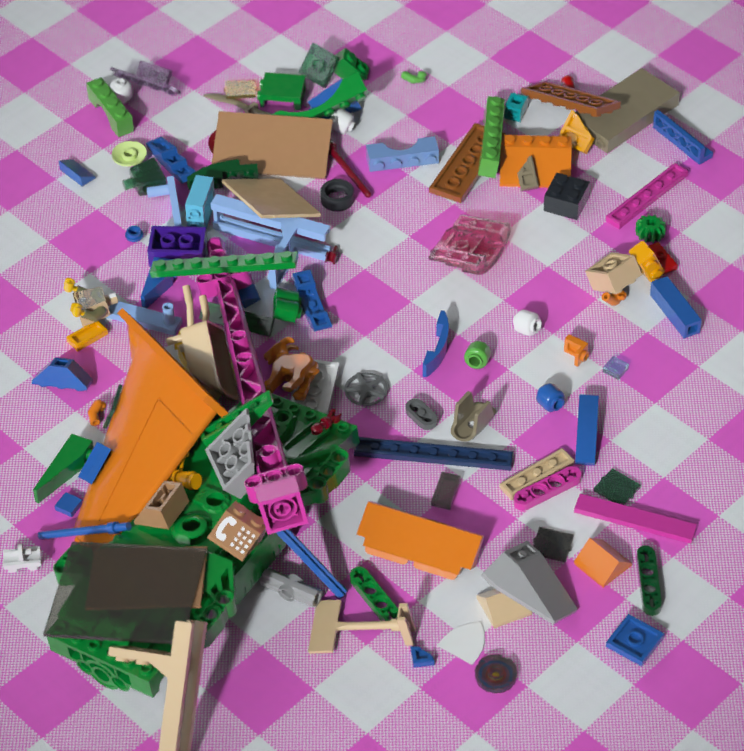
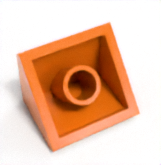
(601, 561)

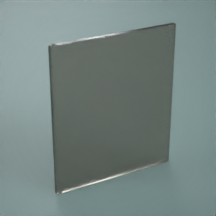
(125, 592)

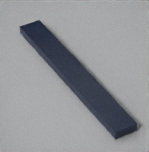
(434, 453)

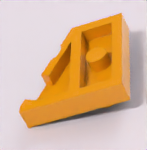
(581, 136)

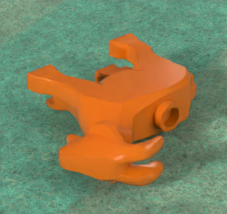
(293, 368)

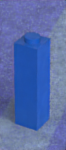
(675, 307)

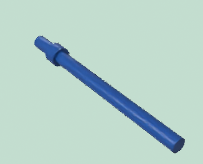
(111, 528)

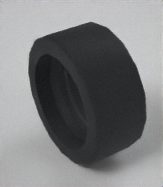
(337, 204)

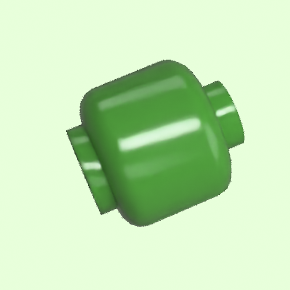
(477, 355)

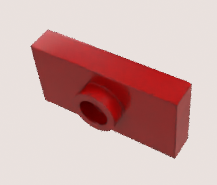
(664, 258)

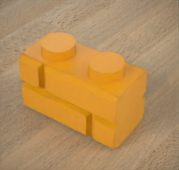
(647, 261)

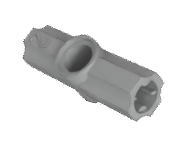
(291, 587)

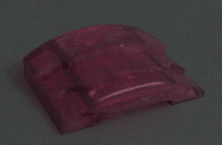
(472, 244)

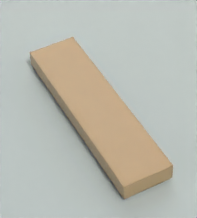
(549, 465)

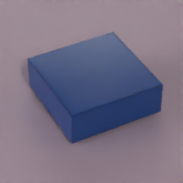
(68, 504)

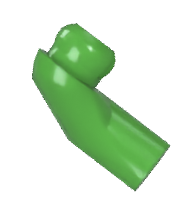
(420, 78)

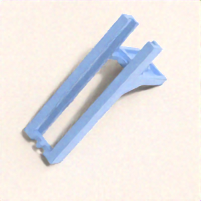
(281, 241)

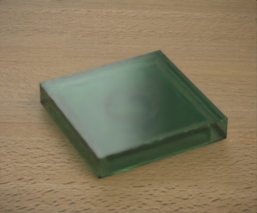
(319, 65)

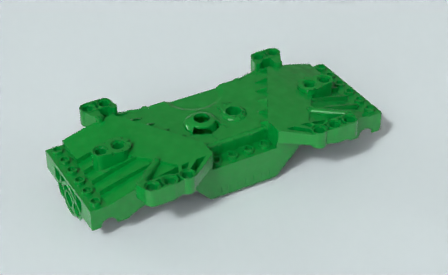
(226, 577)

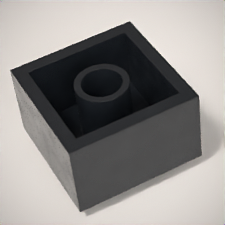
(566, 196)

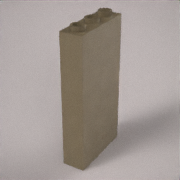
(639, 97)

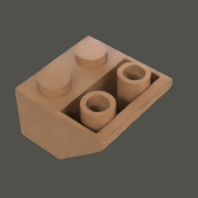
(163, 506)

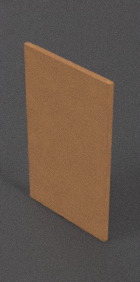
(274, 143)

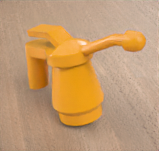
(189, 479)

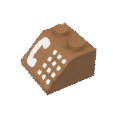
(238, 531)

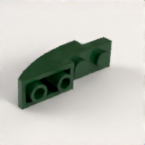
(225, 170)

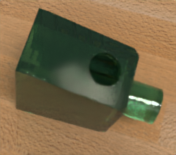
(144, 175)

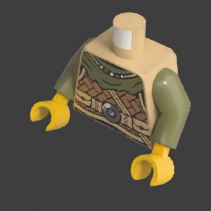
(89, 304)

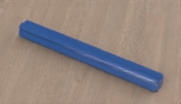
(312, 562)

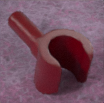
(332, 255)

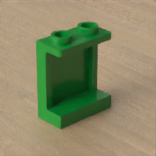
(282, 88)

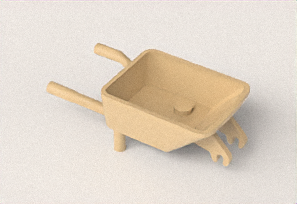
(206, 351)

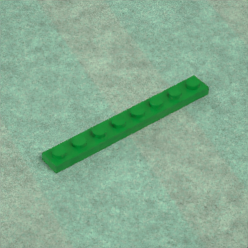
(224, 264)

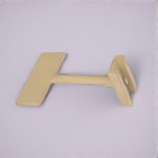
(327, 624)

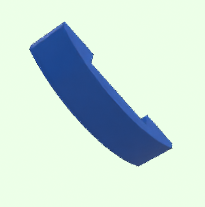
(310, 301)
(434, 359)

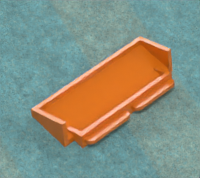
(426, 542)

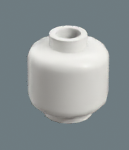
(122, 89)
(342, 121)
(527, 322)

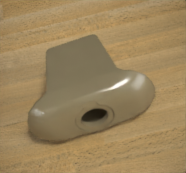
(467, 411)

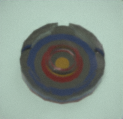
(495, 673)

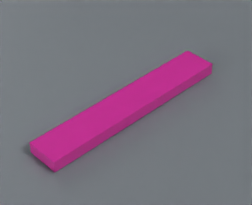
(646, 195)
(635, 518)

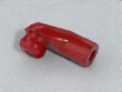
(568, 81)

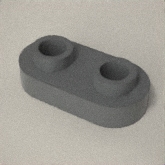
(423, 417)

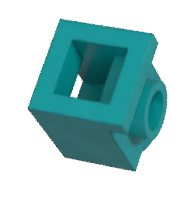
(515, 107)

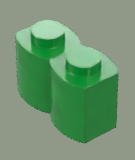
(286, 305)

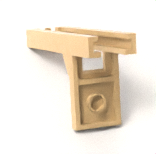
(183, 671)

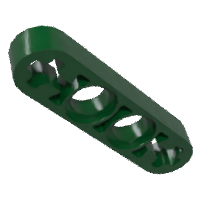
(648, 580)

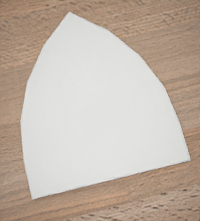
(465, 642)

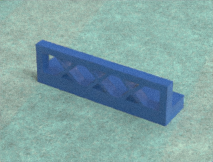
(681, 138)

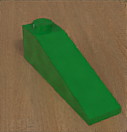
(256, 407)
(64, 466)

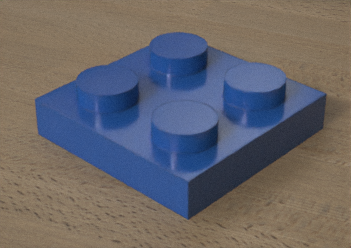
(635, 640)

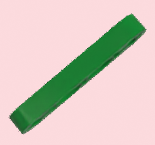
(373, 599)

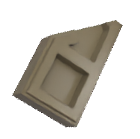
(527, 176)

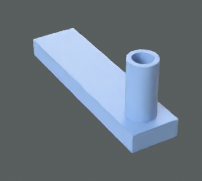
(167, 189)
(150, 319)

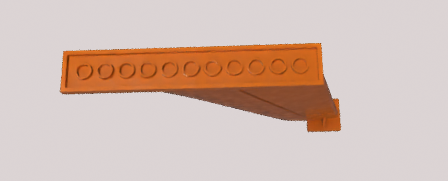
(149, 434)

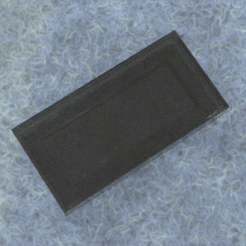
(445, 490)

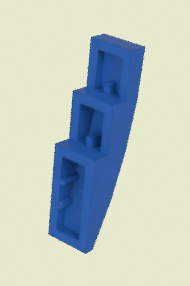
(170, 159)
(586, 430)

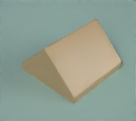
(501, 608)

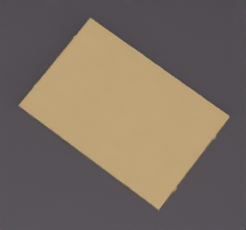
(271, 198)

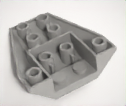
(530, 581)

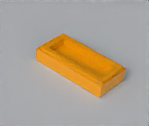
(86, 335)

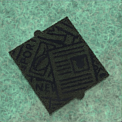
(553, 544)

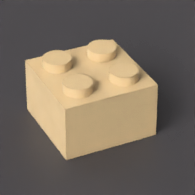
(613, 273)

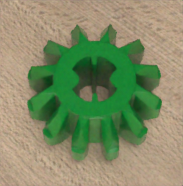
(650, 228)

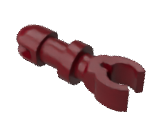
(325, 422)

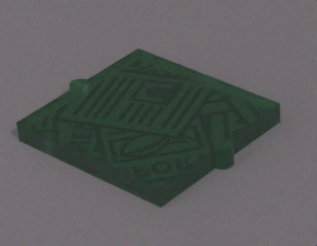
(112, 407)
(617, 487)

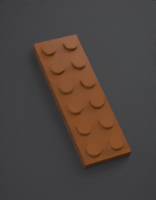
(571, 98)
(461, 169)

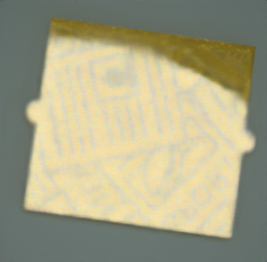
(240, 89)

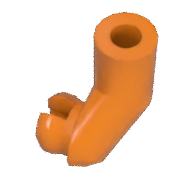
(614, 299)
(96, 406)

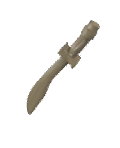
(253, 108)

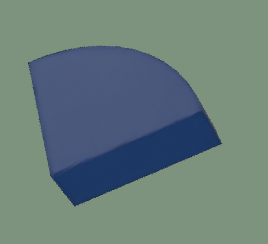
(420, 657)

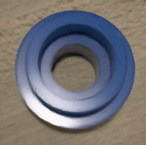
(134, 234)

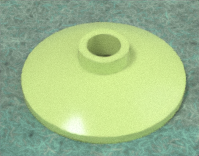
(129, 153)

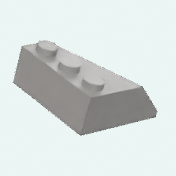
(233, 455)

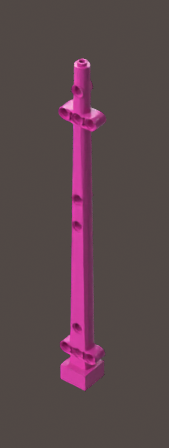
(276, 483)

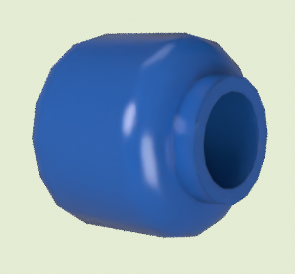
(550, 397)

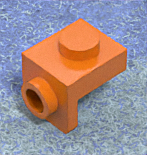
(577, 348)

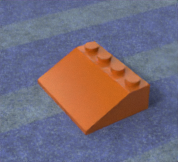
(548, 153)

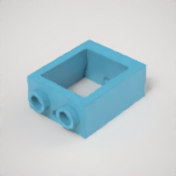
(199, 202)

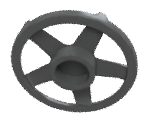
(366, 389)

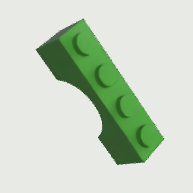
(118, 116)

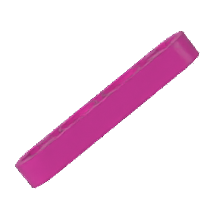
(549, 490)

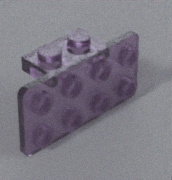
(151, 76)

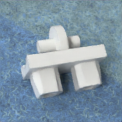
(22, 558)

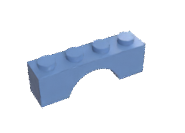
(384, 158)

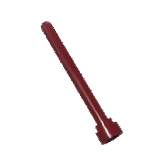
(333, 151)

